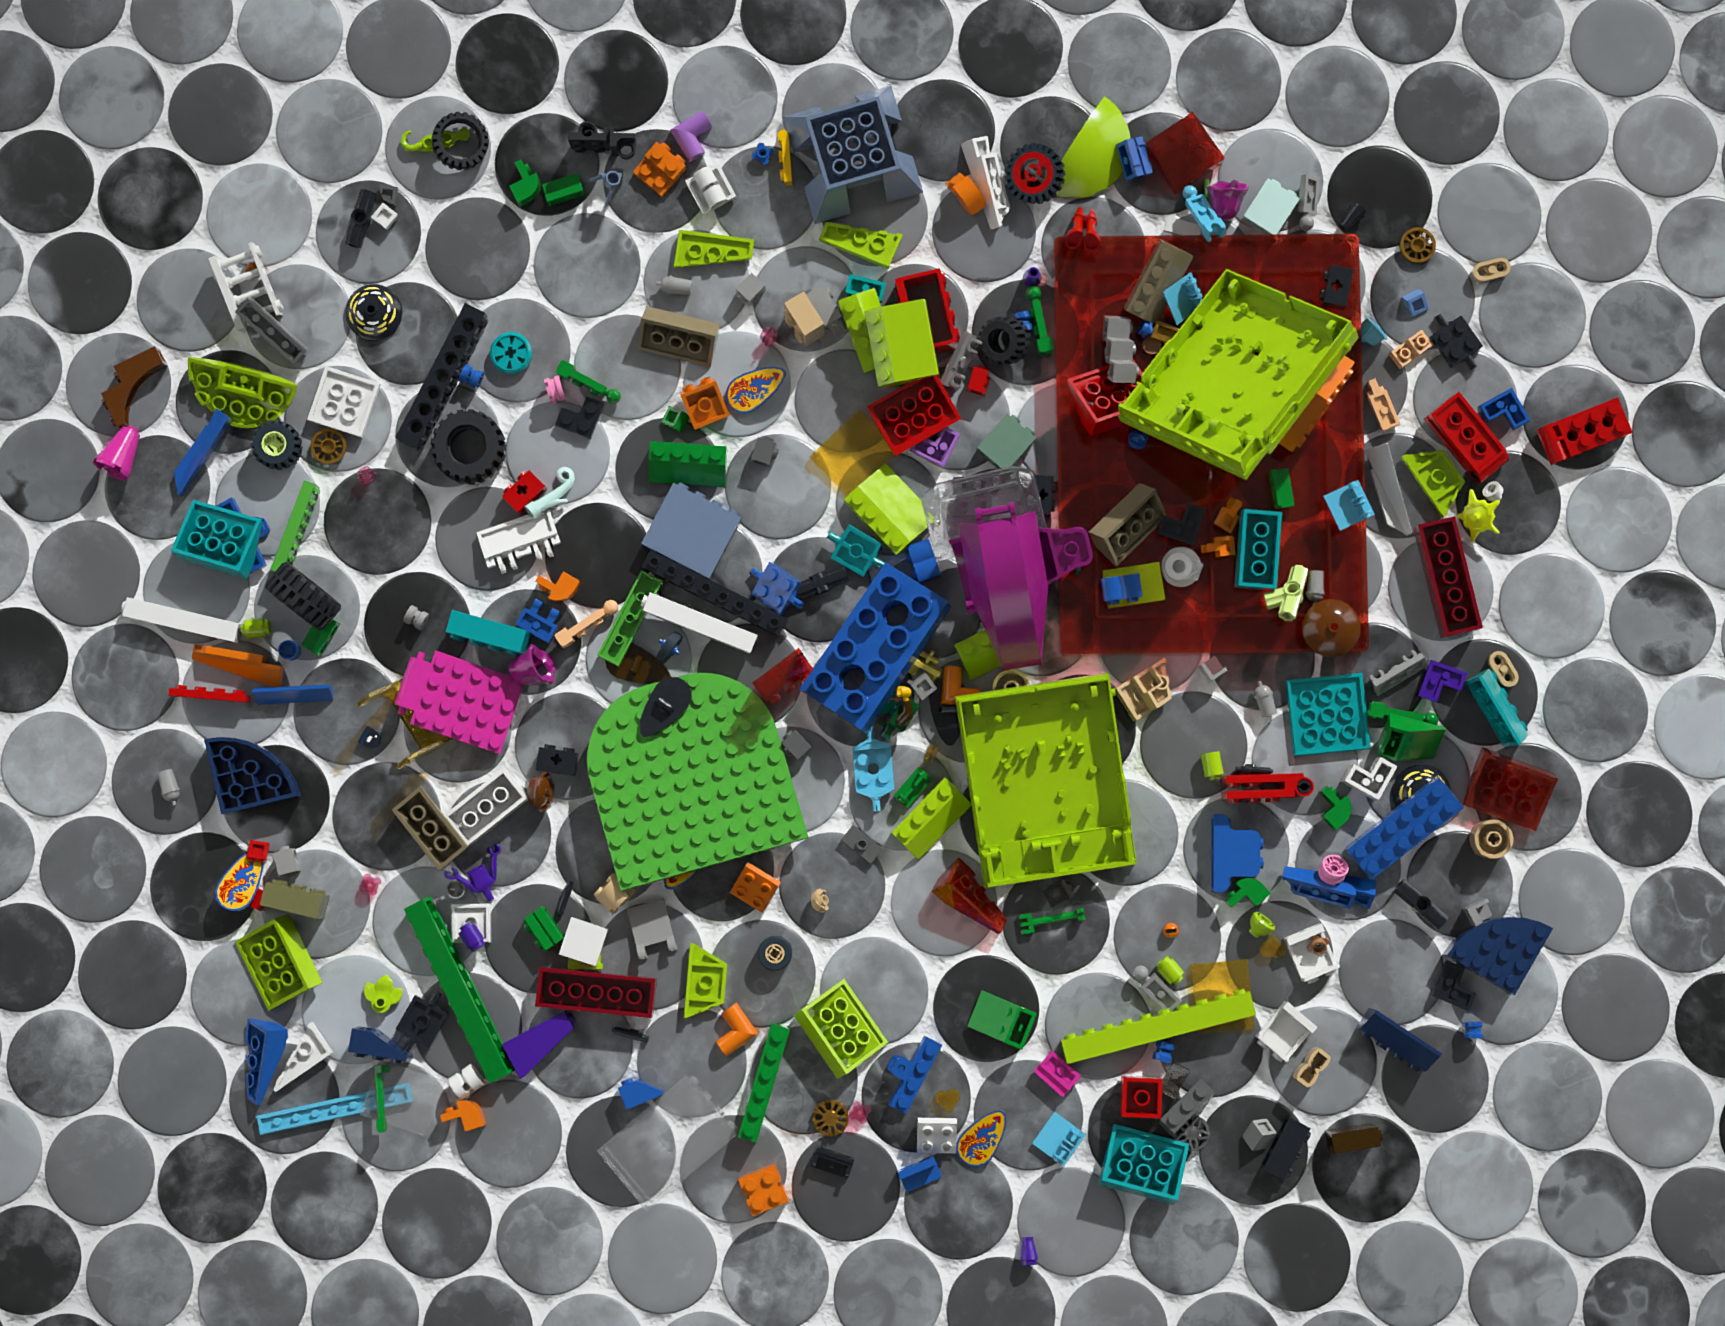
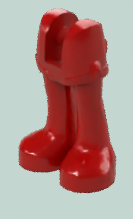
(1075, 236)

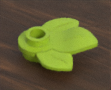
(382, 991)

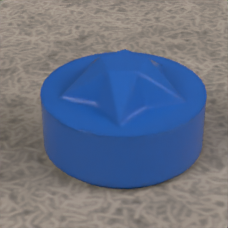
(1137, 439)

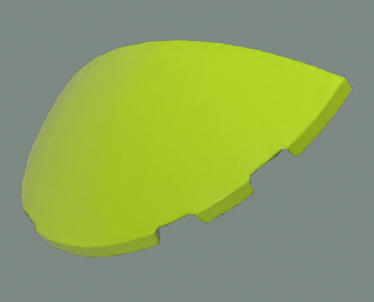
(1093, 158)
(240, 391)

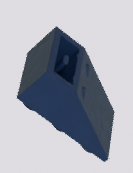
(373, 1042)

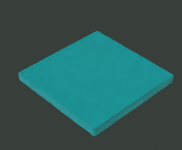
(1327, 714)

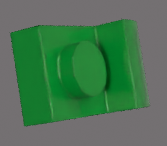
(527, 188)
(1339, 810)
(1250, 888)

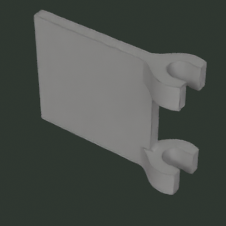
(651, 926)

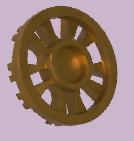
(1417, 245)
(328, 446)
(830, 1117)

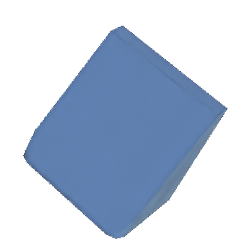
(1415, 302)

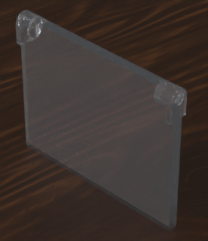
(408, 1098)

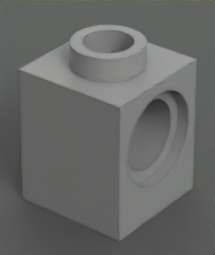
(750, 289)
(286, 860)

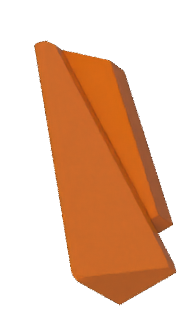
(240, 663)

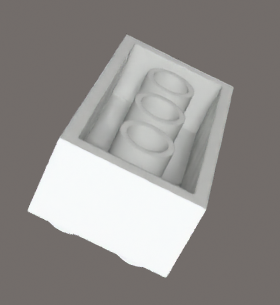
(487, 806)

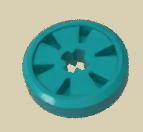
(520, 359)

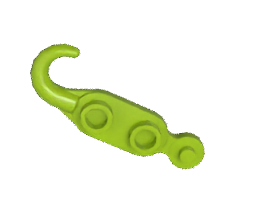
(425, 144)

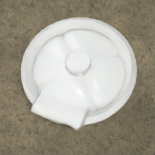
(1181, 566)

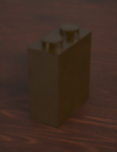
(1353, 1138)

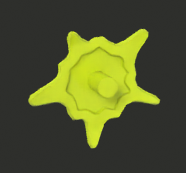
(1478, 516)

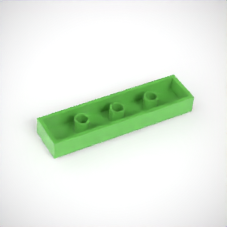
(296, 525)
(628, 620)

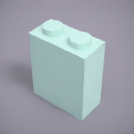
(1270, 208)

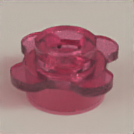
(768, 335)
(365, 475)
(372, 890)
(857, 1106)

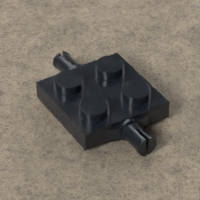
(1456, 341)
(422, 1021)

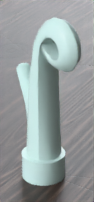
(552, 499)

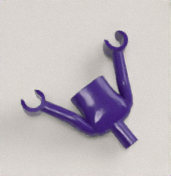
(479, 876)

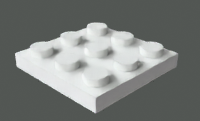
(344, 401)

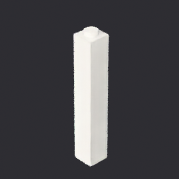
(181, 620)
(698, 622)

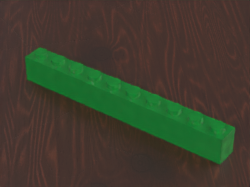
(459, 989)

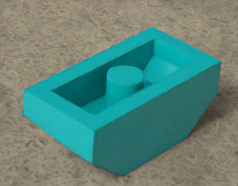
(859, 284)

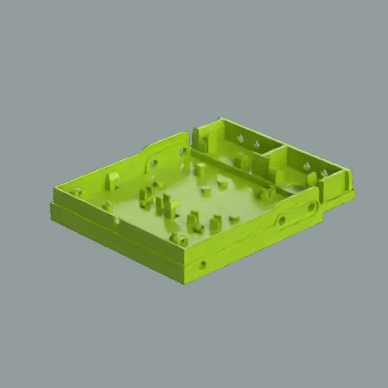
(1218, 396)
(1048, 806)

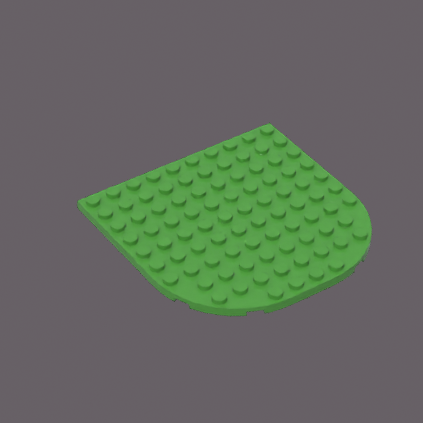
(697, 789)

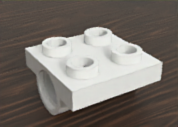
(710, 188)
(936, 1135)

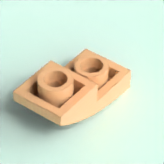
(1410, 349)

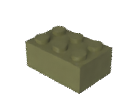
(295, 899)

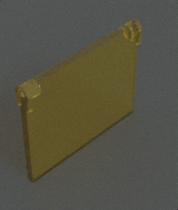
(852, 453)
(1217, 979)

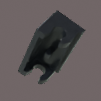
(833, 1162)

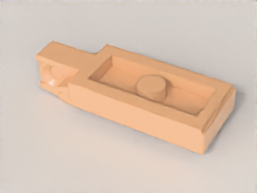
(1382, 406)

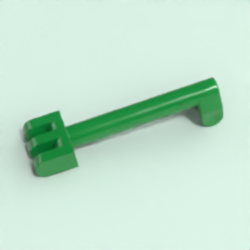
(1078, 914)
(381, 1121)

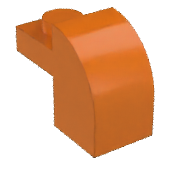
(967, 193)
(561, 591)
(470, 1114)

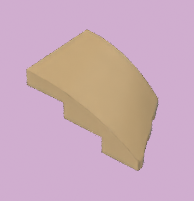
(1145, 690)

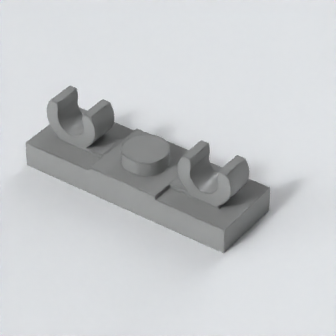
(960, 360)
(1398, 673)

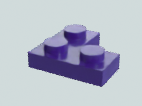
(1438, 676)

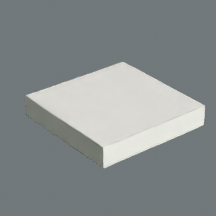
(473, 913)
(583, 941)

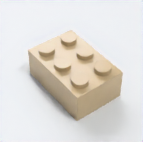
(804, 319)

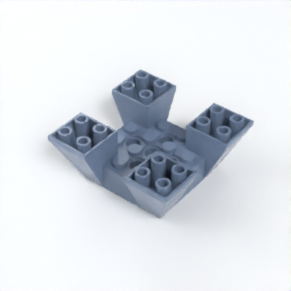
(837, 174)

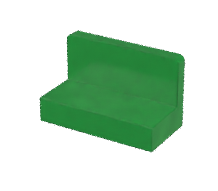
(563, 189)
(1281, 488)
(318, 640)

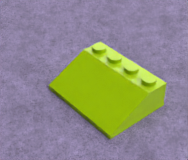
(901, 343)
(888, 509)
(278, 961)
(840, 1029)

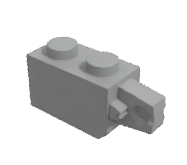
(827, 310)

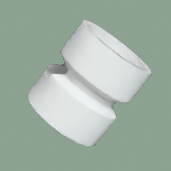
(466, 1081)

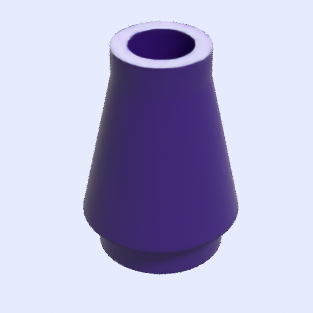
(1030, 280)
(1028, 1252)

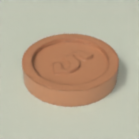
(1151, 346)

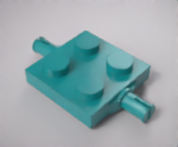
(856, 550)

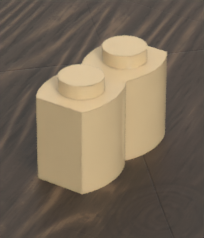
(1314, 1062)

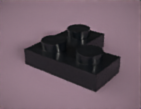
(583, 423)
(1185, 530)
(1448, 989)

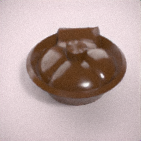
(541, 791)

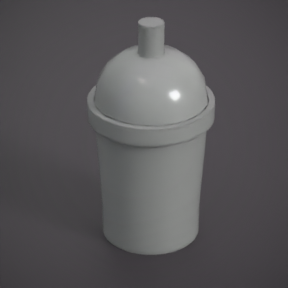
(675, 285)
(1315, 586)
(1265, 700)
(169, 786)

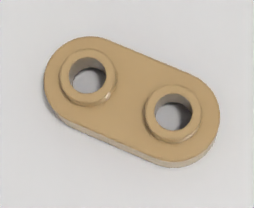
(1490, 270)
(1505, 667)

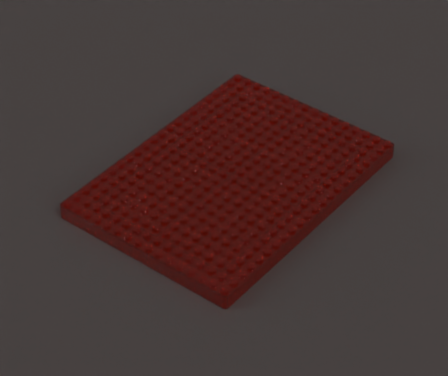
(1104, 468)

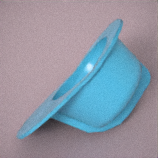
(1371, 332)

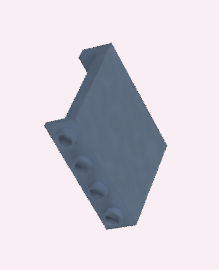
(691, 530)

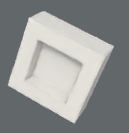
(384, 216)

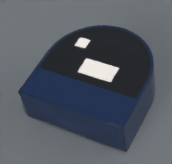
(370, 738)

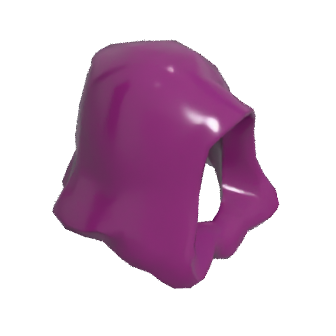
(1225, 199)
(525, 667)

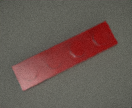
(201, 693)

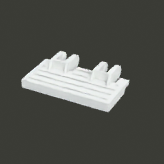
(518, 537)

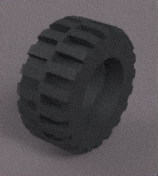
(450, 429)
(303, 596)

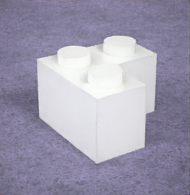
(1372, 782)

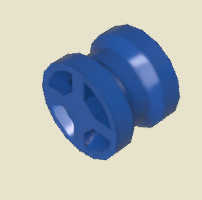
(1473, 1029)

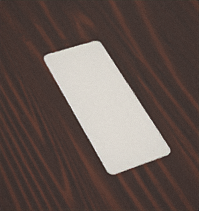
(1181, 227)

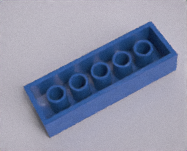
(1404, 827)

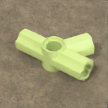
(1288, 596)

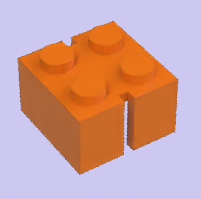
(763, 1189)

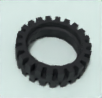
(469, 120)

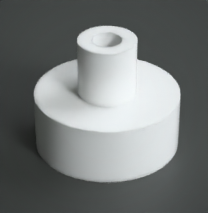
(1493, 491)

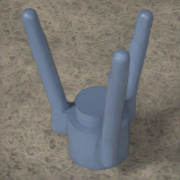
(610, 180)

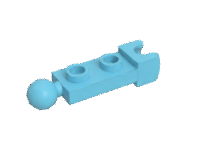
(1203, 213)

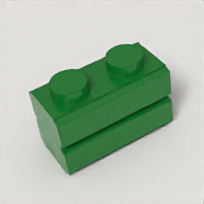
(543, 928)

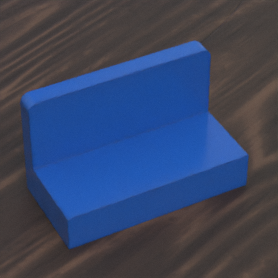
(919, 1173)

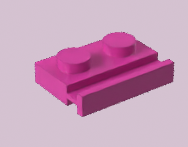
(1057, 1073)

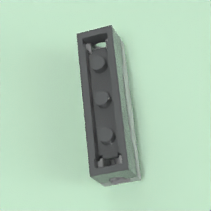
(271, 330)

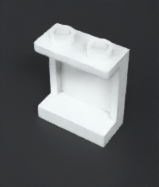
(1307, 963)
(1285, 1032)

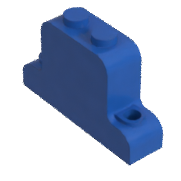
(1233, 853)

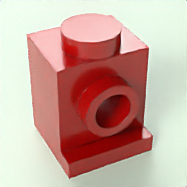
(979, 380)

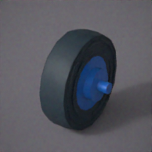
(669, 647)

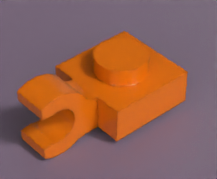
(1227, 516)
(1222, 546)

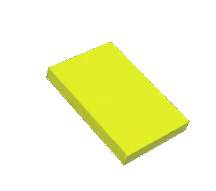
(1150, 580)

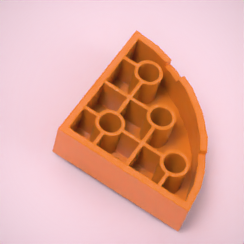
(1318, 405)

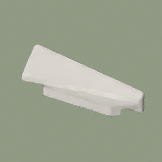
(987, 178)
(1388, 488)

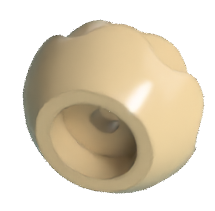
(819, 900)

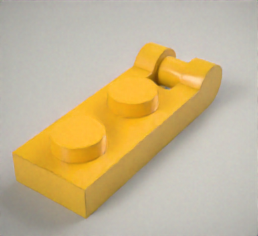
(784, 156)

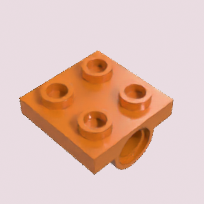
(755, 887)

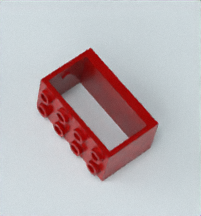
(928, 277)

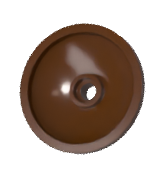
(1321, 637)

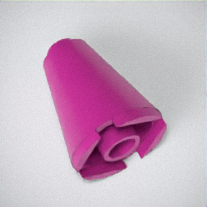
(119, 453)

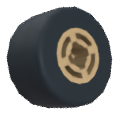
(775, 953)

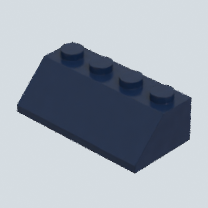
(1399, 1040)

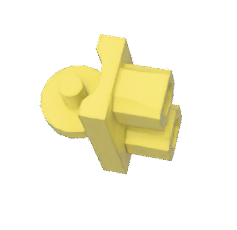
(932, 670)

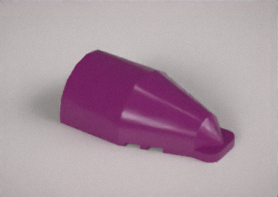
(1061, 552)

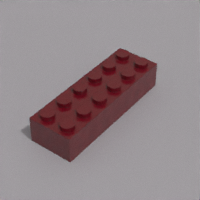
(1447, 577)
(596, 992)

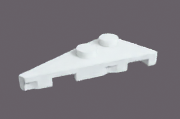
(309, 1052)

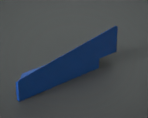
(201, 451)
(1350, 891)

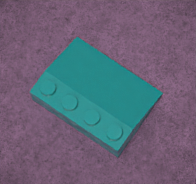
(218, 539)
(1497, 708)
(1144, 1164)

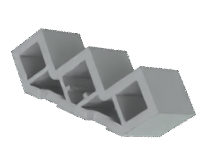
(1119, 349)

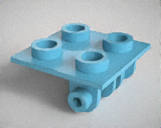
(1183, 298)
(1349, 505)
(1059, 1138)

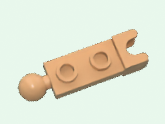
(566, 637)

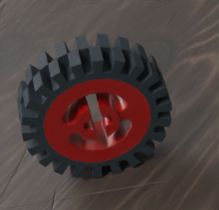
(1021, 186)

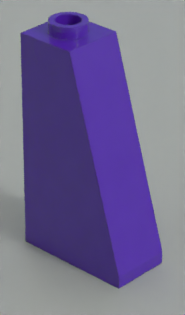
(533, 1045)

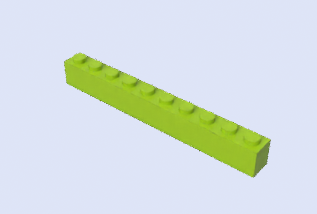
(1158, 1027)

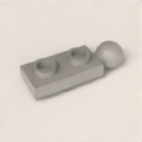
(1308, 200)
(1157, 988)

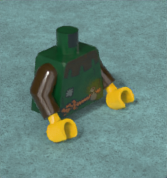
(897, 713)

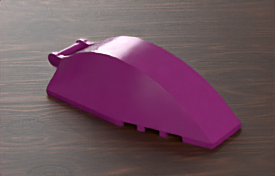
(1008, 583)

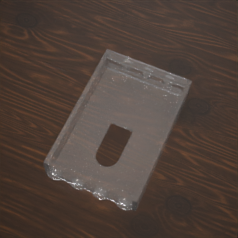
(646, 1163)

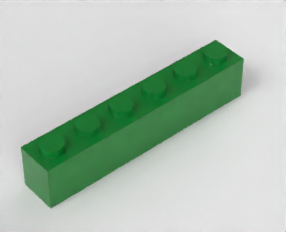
(764, 1082)

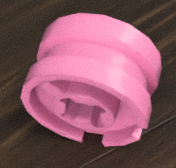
(555, 389)
(1333, 870)

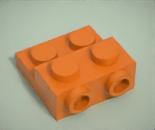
(660, 168)
(704, 402)

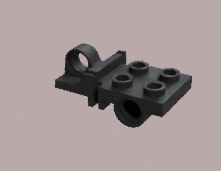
(589, 139)

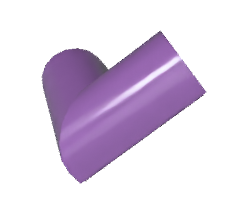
(686, 134)
(937, 451)

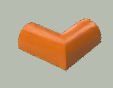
(952, 685)
(741, 1031)

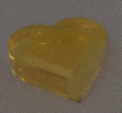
(1272, 947)
(947, 1099)

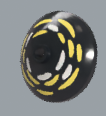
(379, 323)
(1412, 780)

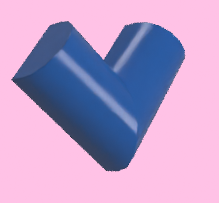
(1507, 404)

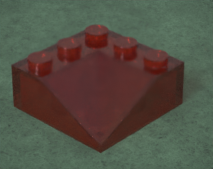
(1184, 153)
(783, 677)

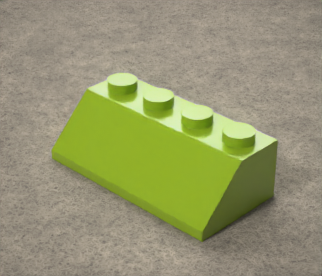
(854, 315)
(977, 655)
(931, 818)

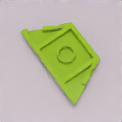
(1436, 477)
(704, 981)

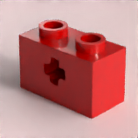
(534, 490)

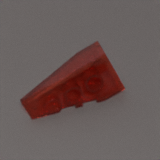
(963, 893)

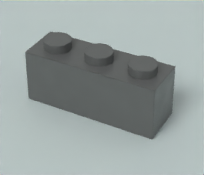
(1186, 1107)

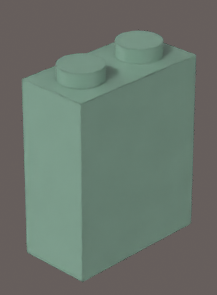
(1006, 442)

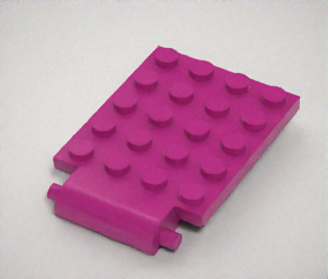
(459, 699)

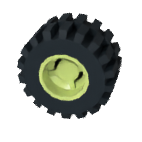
(276, 444)

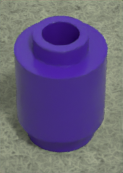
(471, 936)

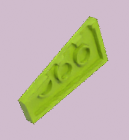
(863, 243)
(706, 249)

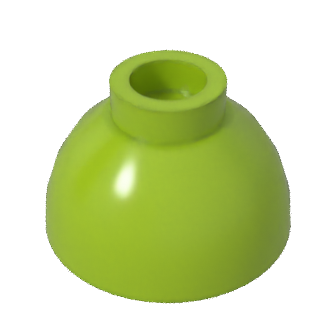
(1260, 925)

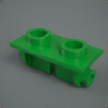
(913, 787)

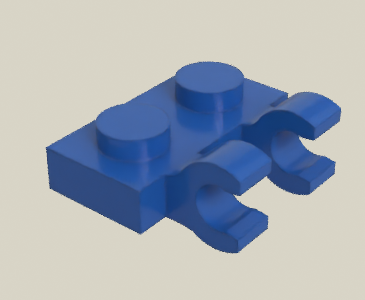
(536, 624)

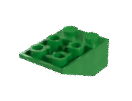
(1409, 739)
(1002, 1019)

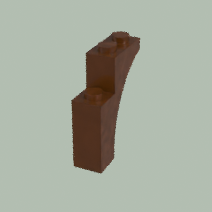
(131, 376)

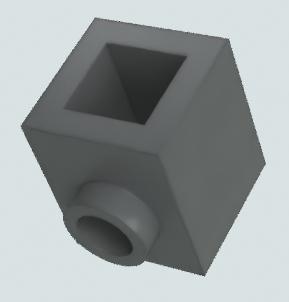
(764, 451)
(795, 745)

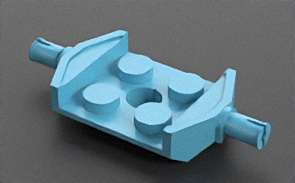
(868, 784)

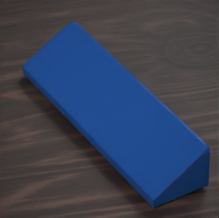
(293, 694)

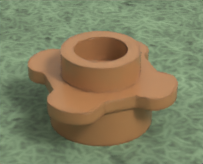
(1318, 949)

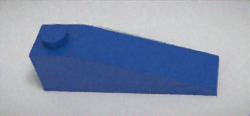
(266, 1047)

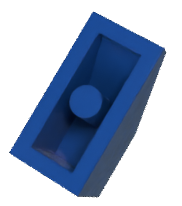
(637, 1092)

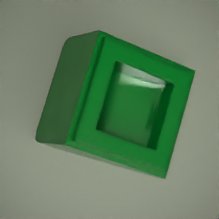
(675, 419)

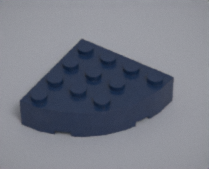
(248, 775)
(1500, 950)

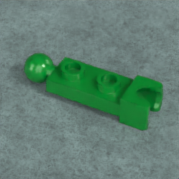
(1044, 343)
(567, 371)
(1378, 711)

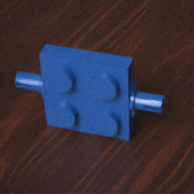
(776, 588)

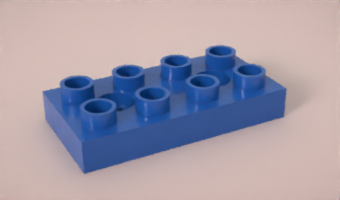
(875, 647)

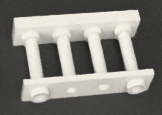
(226, 283)

